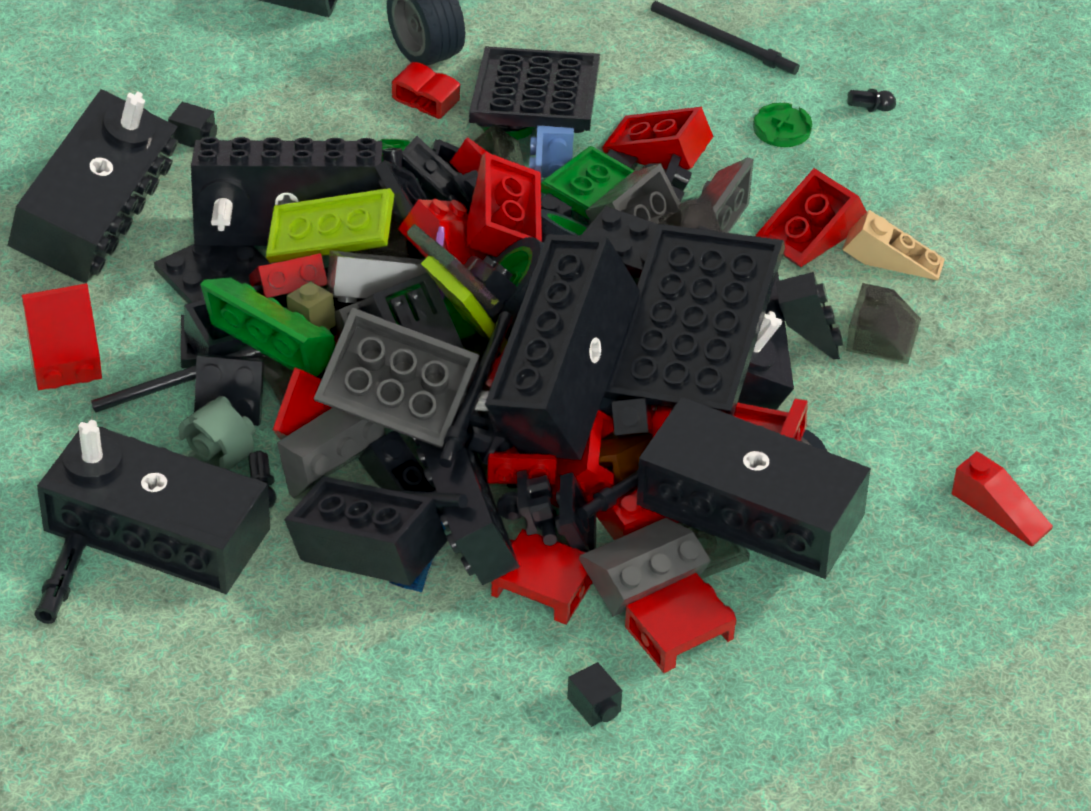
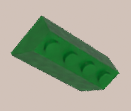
(267, 325)

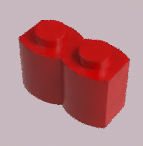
(426, 90)

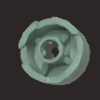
(218, 434)

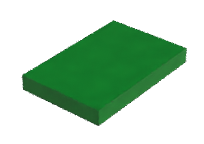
(585, 179)

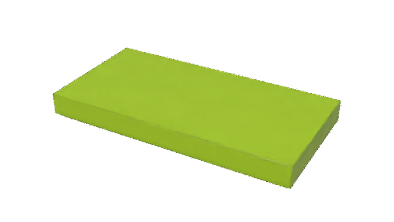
(329, 224)
(461, 299)

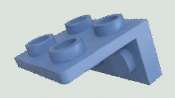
(552, 149)

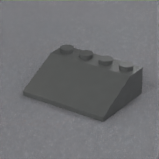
(397, 377)

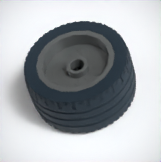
(427, 29)

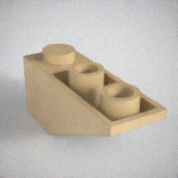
(887, 247)

